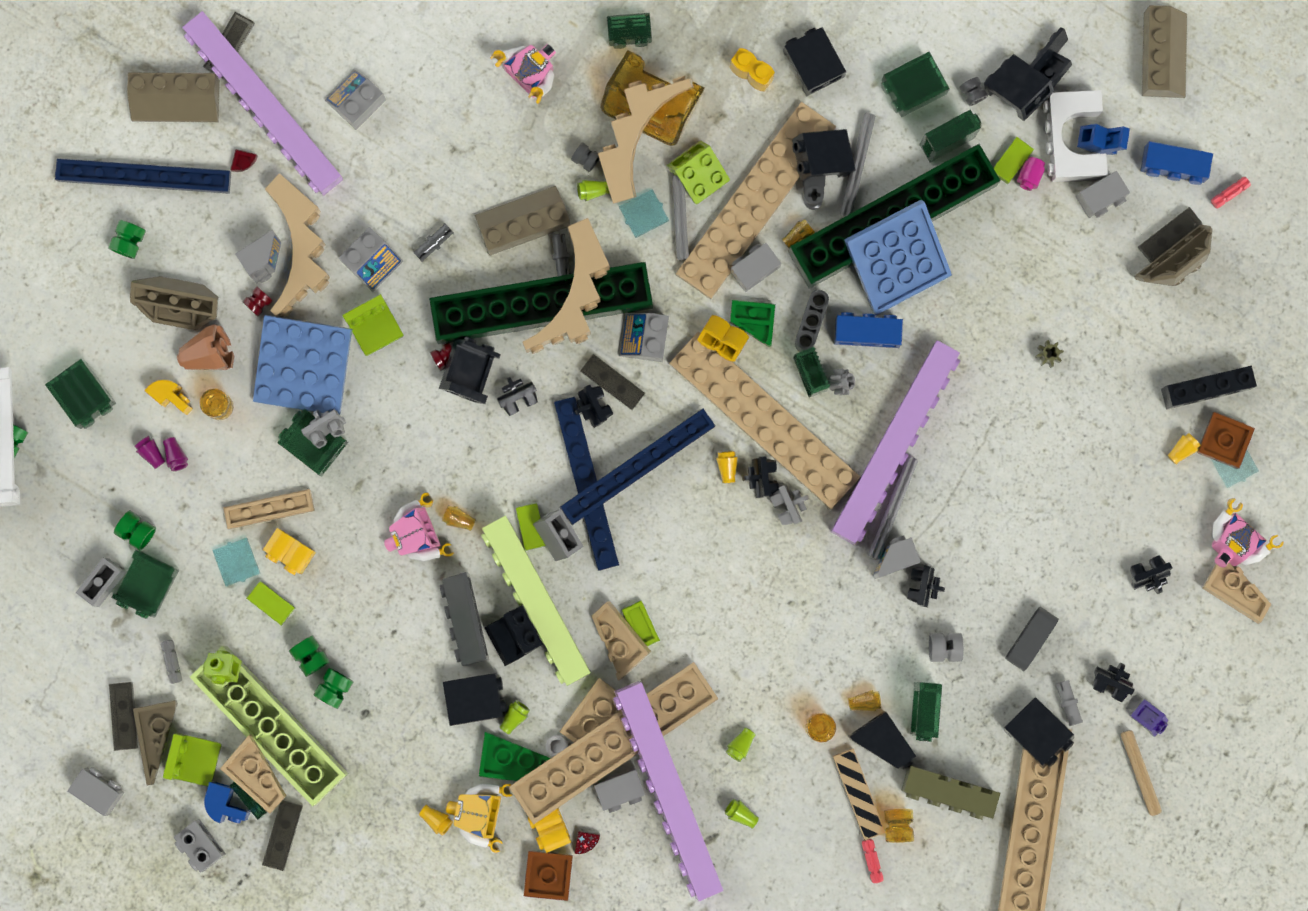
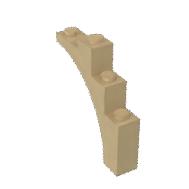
(643, 104)
(306, 245)
(583, 295)

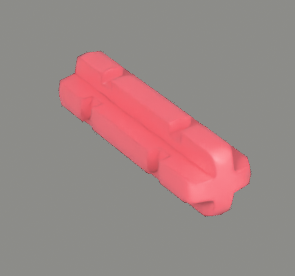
(1231, 192)
(872, 861)

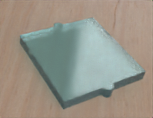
(644, 213)
(1231, 475)
(236, 562)

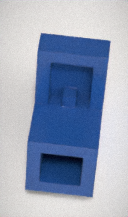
(1103, 140)
(217, 804)

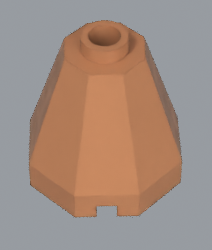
(207, 351)

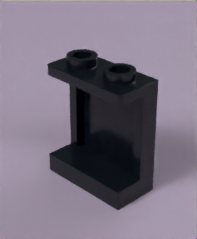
(814, 60)
(1019, 86)
(823, 154)
(468, 370)
(513, 635)
(474, 699)
(1040, 733)

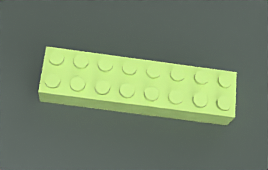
(536, 600)
(276, 732)

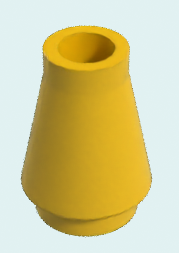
(1185, 447)
(727, 465)
(436, 820)

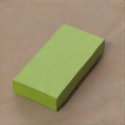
(1012, 160)
(527, 517)
(271, 603)
(640, 622)

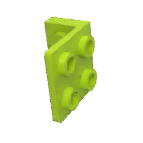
(699, 171)
(373, 325)
(192, 759)

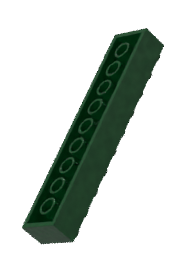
(940, 188)
(535, 303)

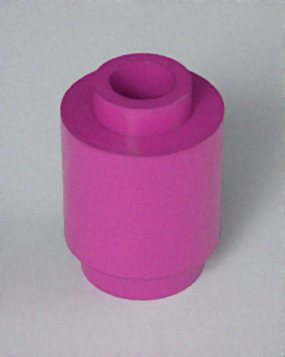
(1031, 174)

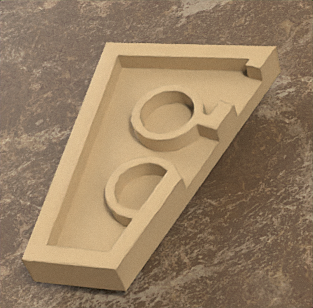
(1237, 591)
(622, 642)
(592, 711)
(253, 774)

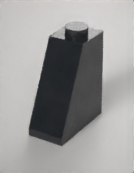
(885, 741)

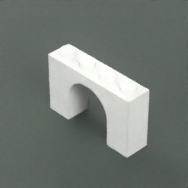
(1064, 163)

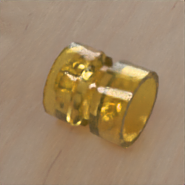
(216, 404)
(820, 727)
(899, 825)

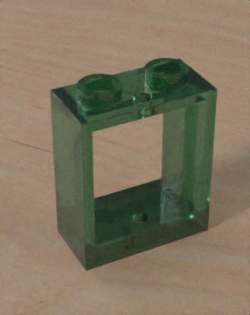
(926, 711)

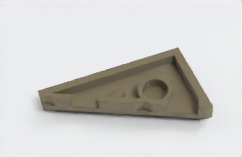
(153, 728)

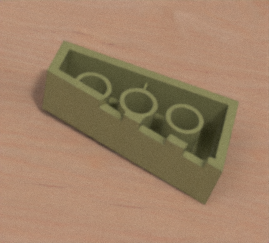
(951, 792)

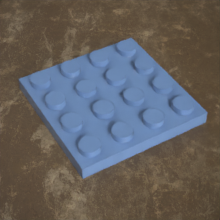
(898, 257)
(302, 364)

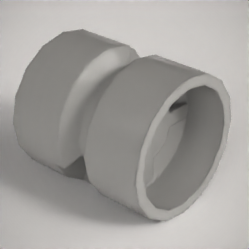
(938, 650)

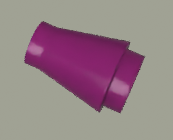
(149, 451)
(175, 456)

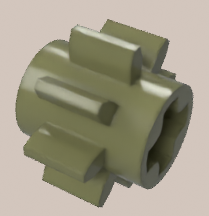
(1043, 354)

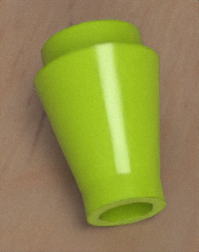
(591, 189)
(514, 717)
(740, 745)
(740, 813)

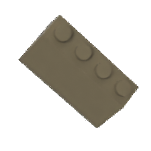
(1164, 52)
(173, 97)
(523, 220)

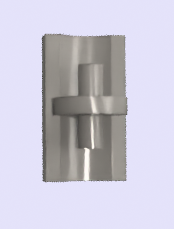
(322, 425)
(784, 496)

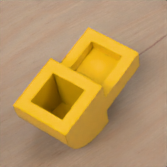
(165, 392)

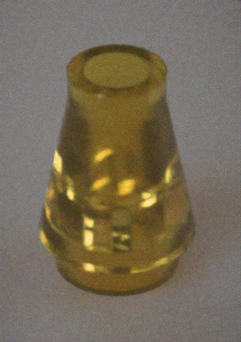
(798, 232)
(457, 518)
(866, 701)

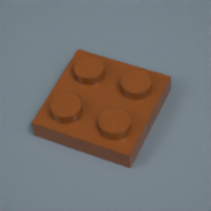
(1225, 440)
(548, 875)

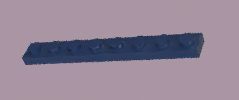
(143, 176)
(637, 466)
(585, 476)

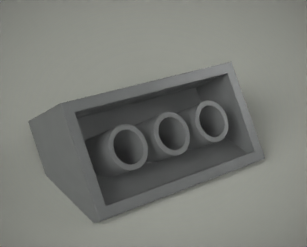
(465, 619)

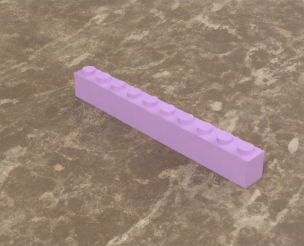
(262, 103)
(895, 442)
(668, 791)

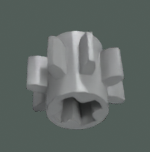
(841, 381)

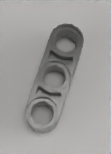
(814, 311)
(1032, 638)

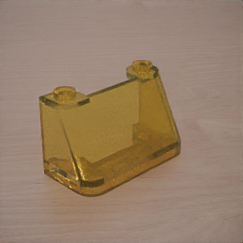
(670, 120)

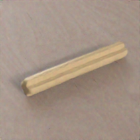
(1141, 772)

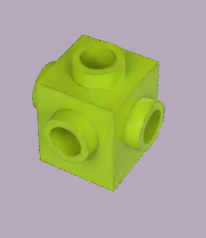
(222, 667)

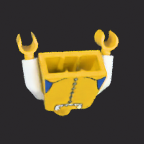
(477, 814)

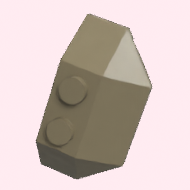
(1180, 259)
(174, 302)

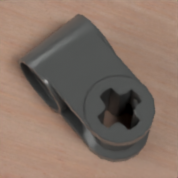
(815, 186)

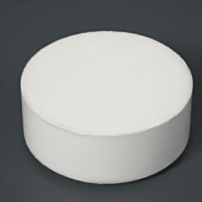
(555, 745)

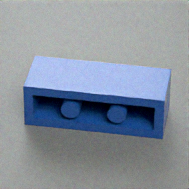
(1176, 163)
(868, 330)

